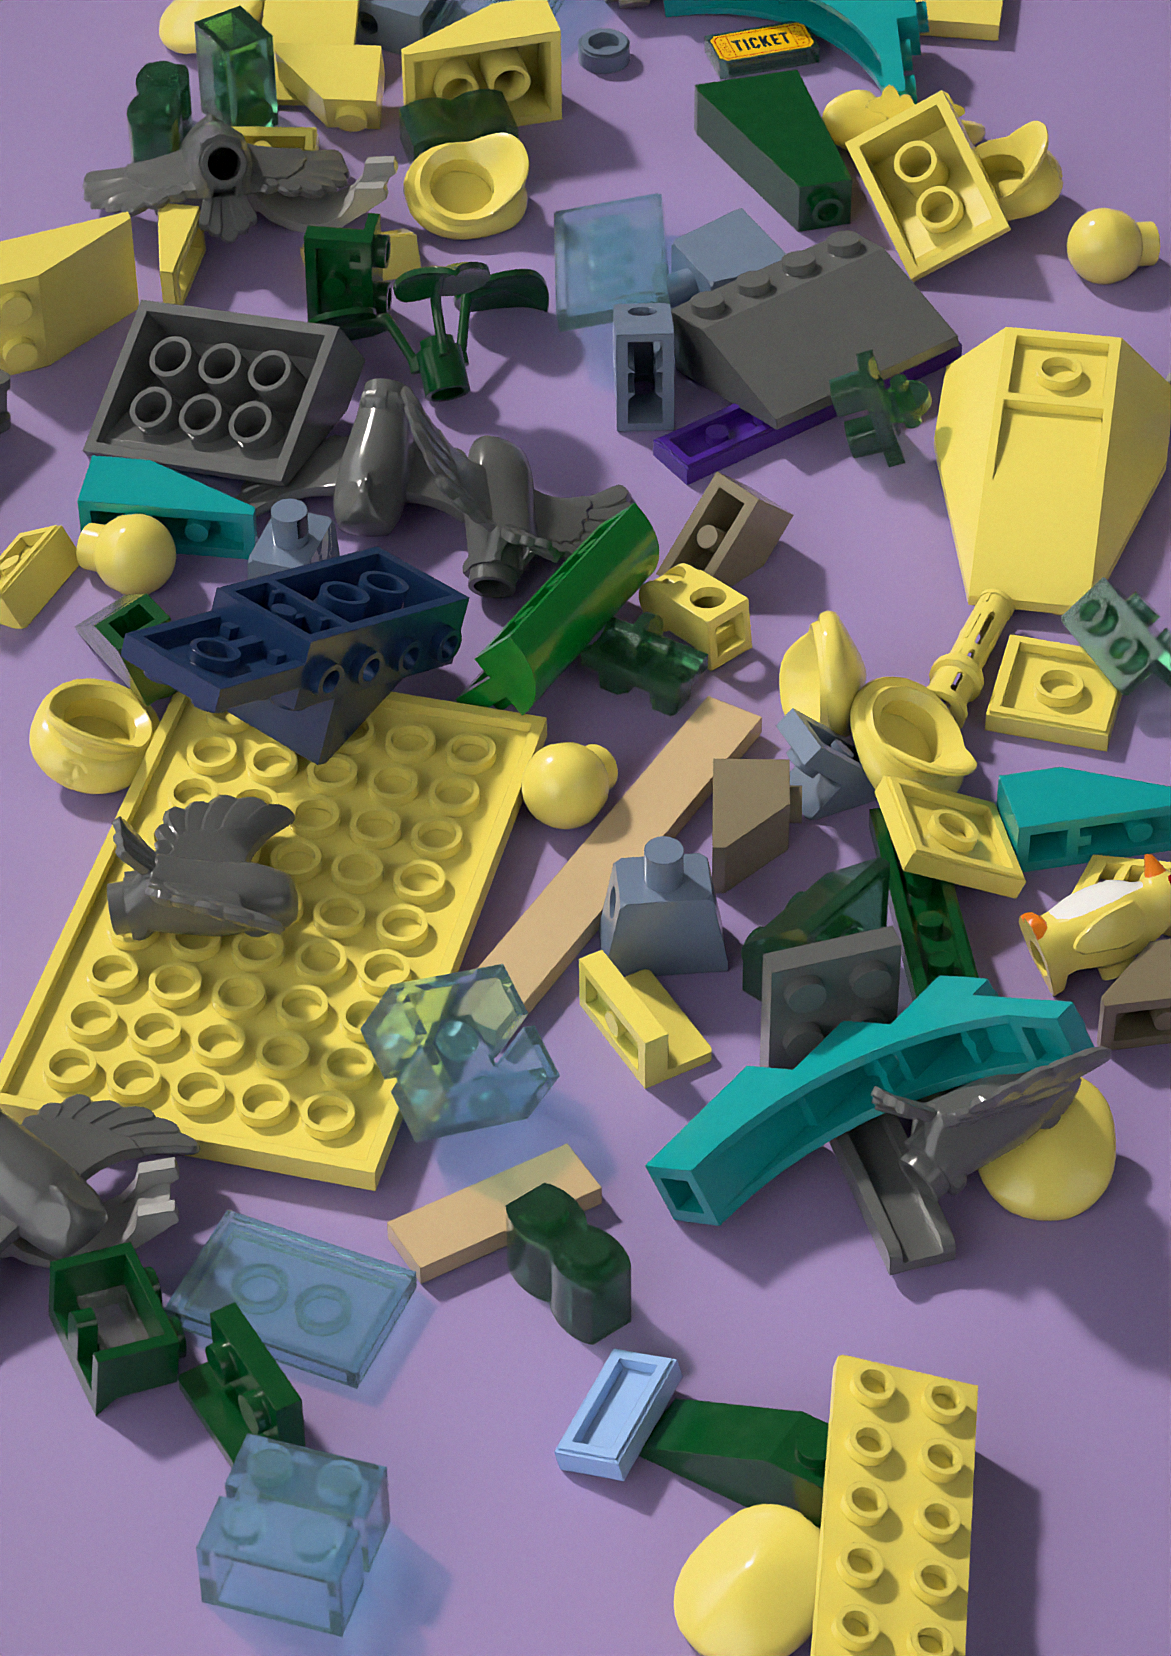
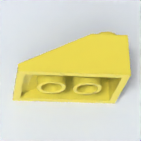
(498, 48)
(928, 185)
(64, 289)

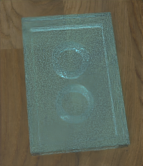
(302, 1296)

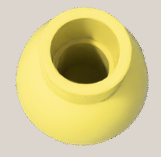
(1110, 245)
(128, 553)
(568, 783)

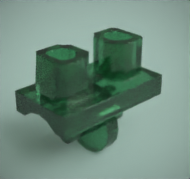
(887, 408)
(643, 658)

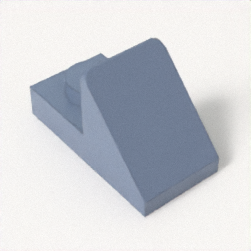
(824, 766)

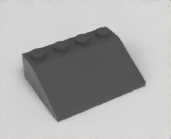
(800, 322)
(224, 392)

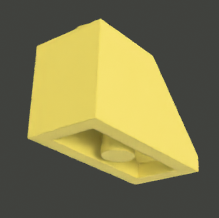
(335, 82)

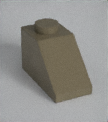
(728, 532)
(750, 816)
(1138, 1003)

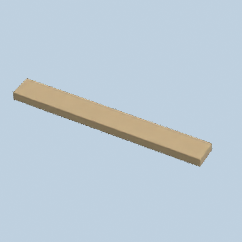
(654, 806)

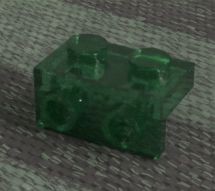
(1120, 635)

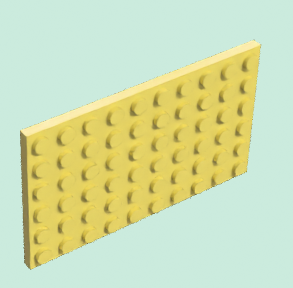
(262, 1035)

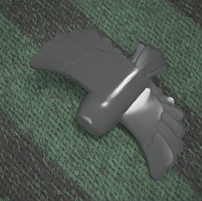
(221, 171)
(366, 471)
(502, 509)
(203, 873)
(983, 1119)
(54, 1156)

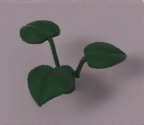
(474, 290)

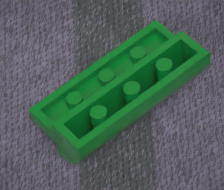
(565, 613)

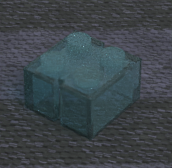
(442, 1049)
(286, 1534)

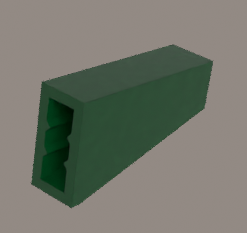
(777, 145)

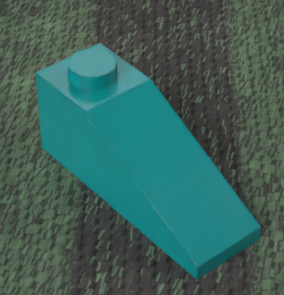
(195, 514)
(1071, 814)

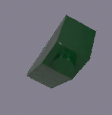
(745, 1453)

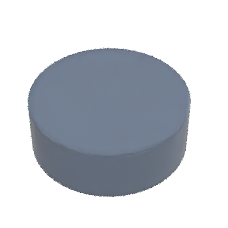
(604, 51)

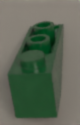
(106, 635)

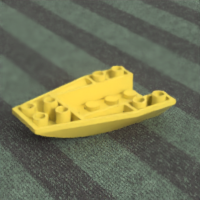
(1048, 460)

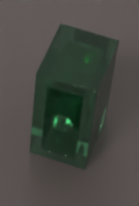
(236, 69)

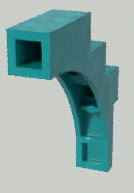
(872, 32)
(780, 1115)

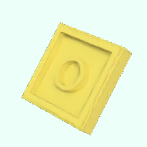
(1052, 695)
(949, 836)

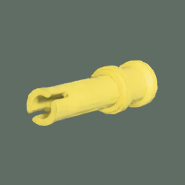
(987, 620)

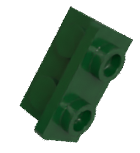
(347, 268)
(241, 1388)

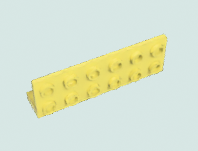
(895, 1513)

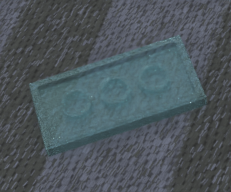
(609, 258)

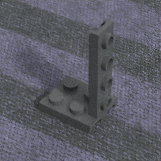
(803, 1001)

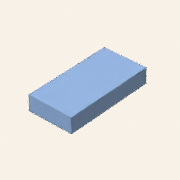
(618, 1414)

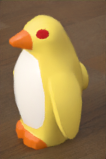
(1099, 926)

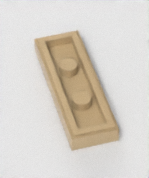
(474, 1218)

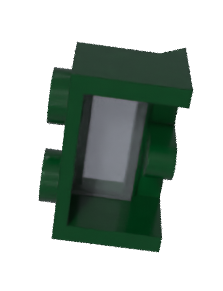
(114, 1324)

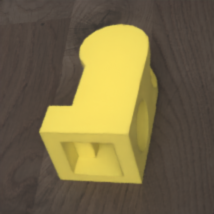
(700, 612)

